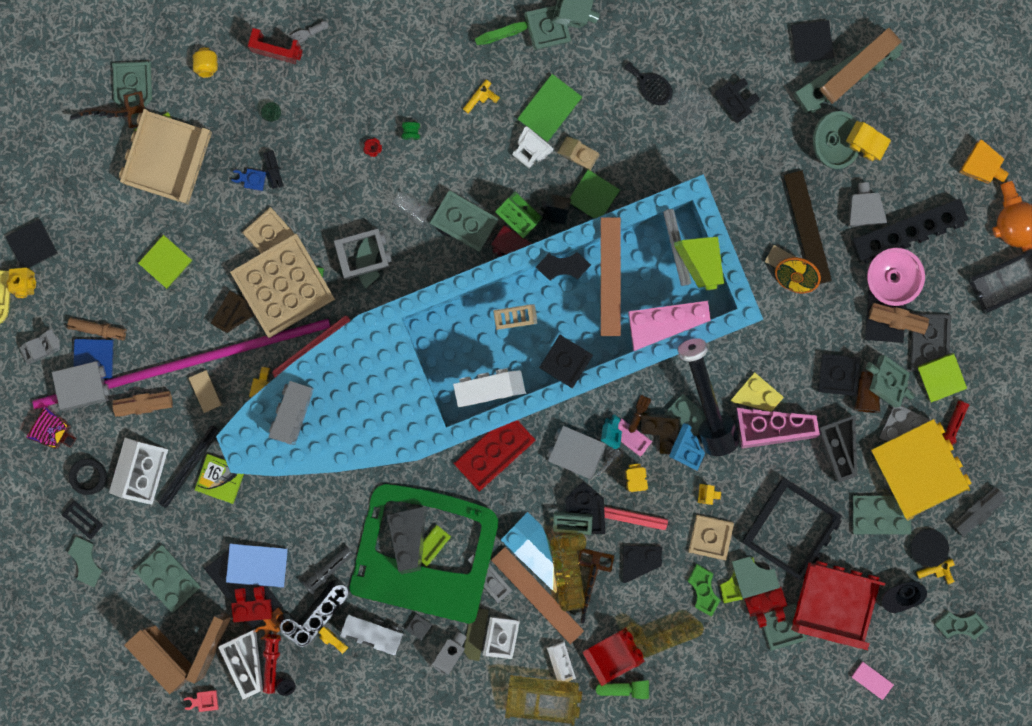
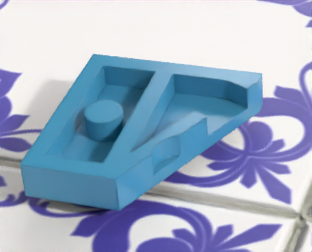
(687, 448)

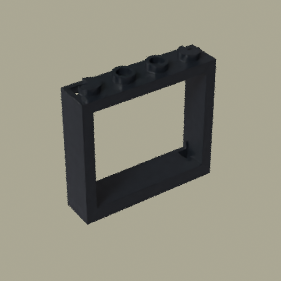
(824, 538)

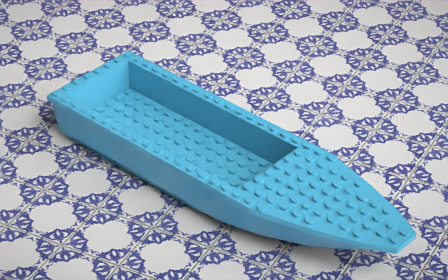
(392, 370)

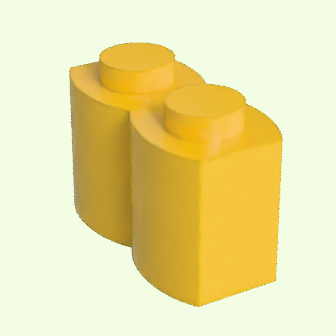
(868, 141)

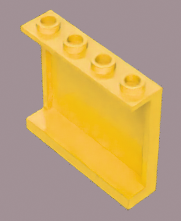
(921, 469)

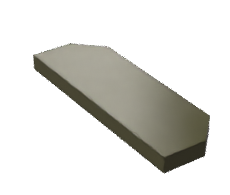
(475, 635)

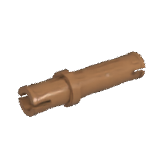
(98, 329)

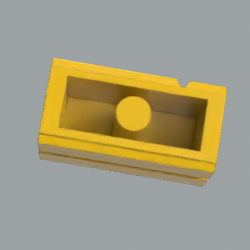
(636, 478)

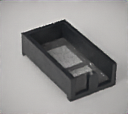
(1003, 283)

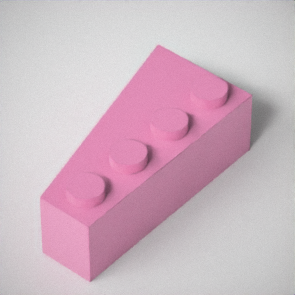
(659, 323)
(769, 428)

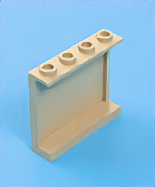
(165, 157)

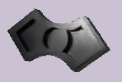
(554, 266)

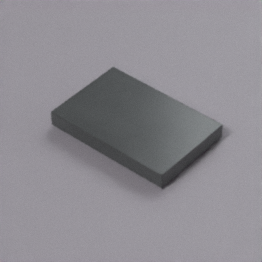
(933, 343)

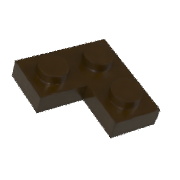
(663, 425)

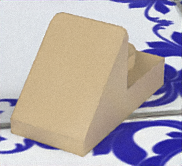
(578, 153)

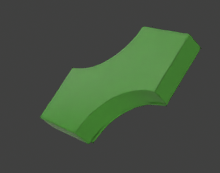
(492, 36)
(701, 581)

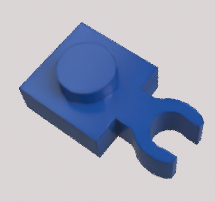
(253, 179)

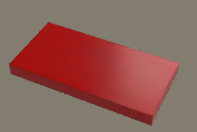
(494, 453)

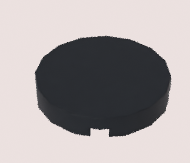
(929, 548)

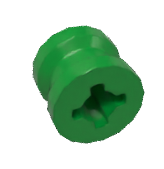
(410, 131)

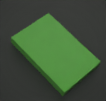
(549, 108)

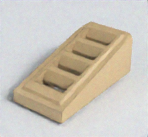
(531, 312)

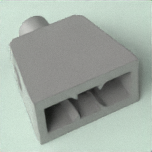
(866, 208)
(444, 661)

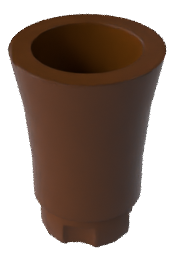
(866, 399)

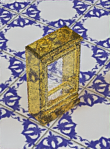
(543, 699)

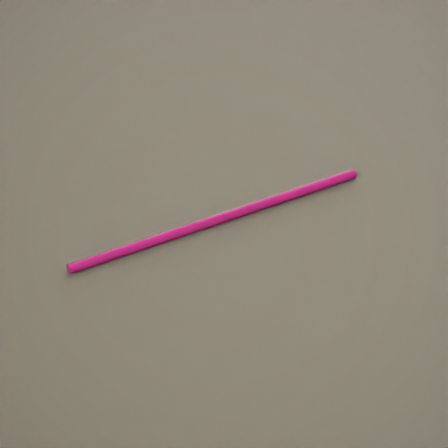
(200, 358)

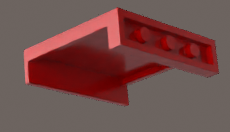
(836, 605)

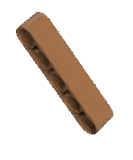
(860, 65)

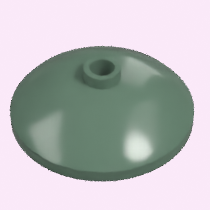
(836, 153)

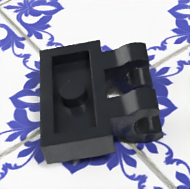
(733, 102)

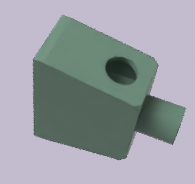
(574, 13)

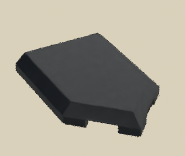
(587, 501)

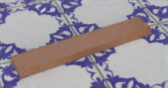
(610, 276)
(537, 595)

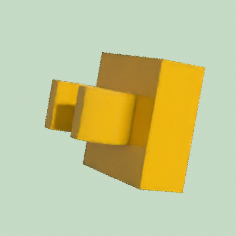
(707, 494)

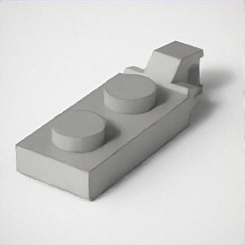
(494, 583)

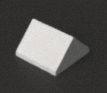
(501, 637)

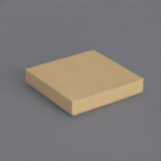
(267, 231)
(711, 537)

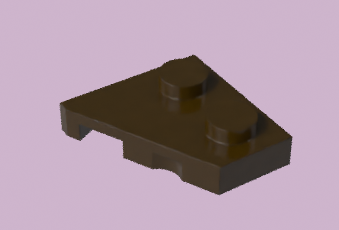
(232, 313)

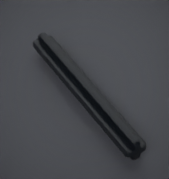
(188, 466)

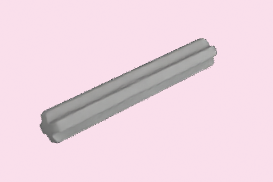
(674, 236)

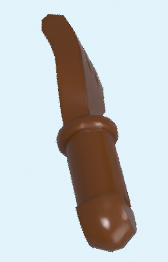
(641, 407)

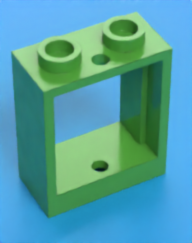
(513, 214)

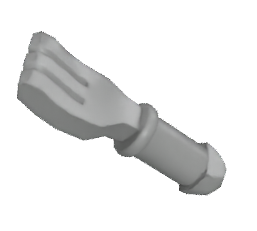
(303, 35)

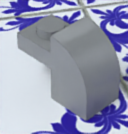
(40, 347)

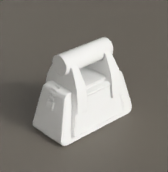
(533, 145)

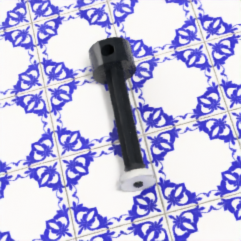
(717, 431)

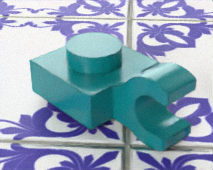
(610, 433)

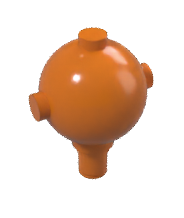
(1015, 220)

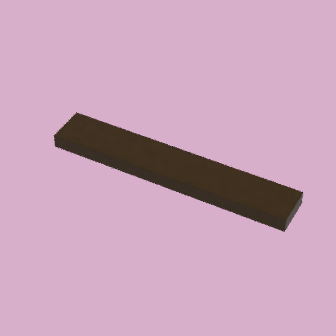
(807, 223)

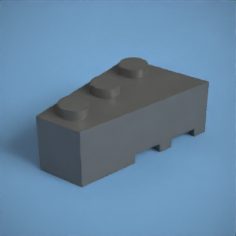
(407, 536)

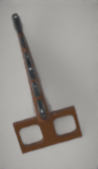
(110, 112)
(593, 571)

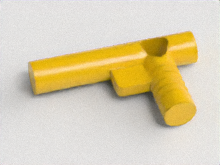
(481, 96)
(939, 571)

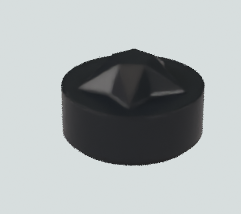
(285, 685)

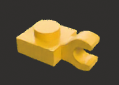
(260, 383)

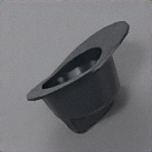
(904, 595)

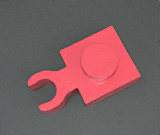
(205, 701)

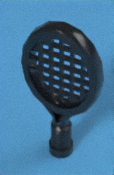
(632, 69)

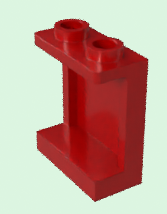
(288, 55)
(613, 656)

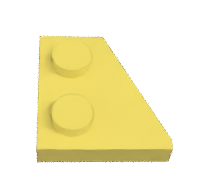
(757, 394)

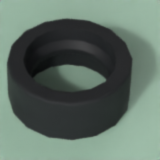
(87, 462)

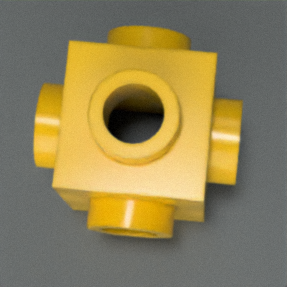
(21, 282)

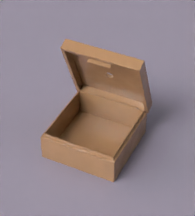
(167, 662)

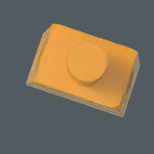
(984, 164)

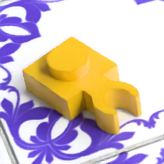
(328, 636)

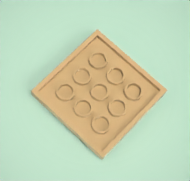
(282, 285)

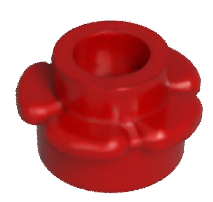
(372, 142)

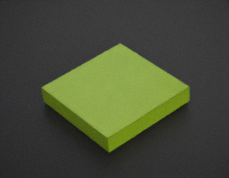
(165, 261)
(942, 377)

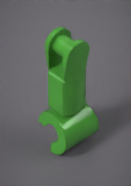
(638, 689)

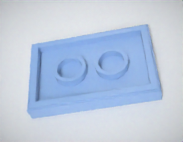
(256, 565)

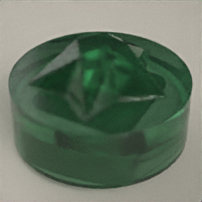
(270, 112)

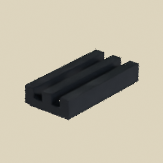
(78, 526)

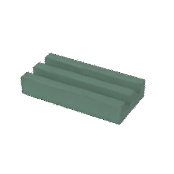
(561, 518)

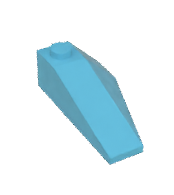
(533, 547)

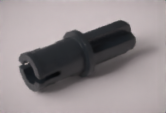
(273, 169)

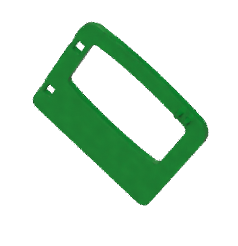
(427, 590)

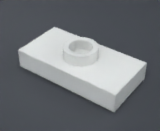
(561, 662)

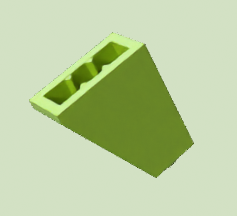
(702, 261)

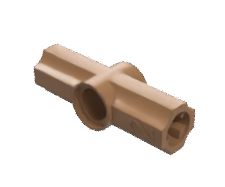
(898, 318)
(142, 404)

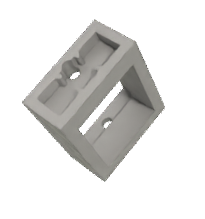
(385, 255)

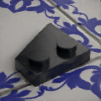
(640, 560)

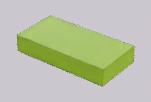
(433, 544)

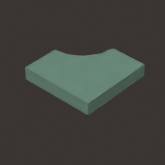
(753, 579)

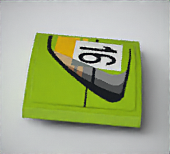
(218, 480)

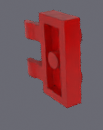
(766, 602)
(251, 610)

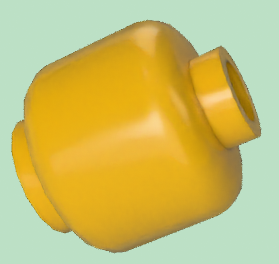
(205, 62)

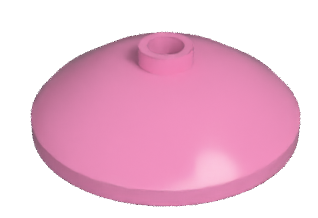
(908, 281)

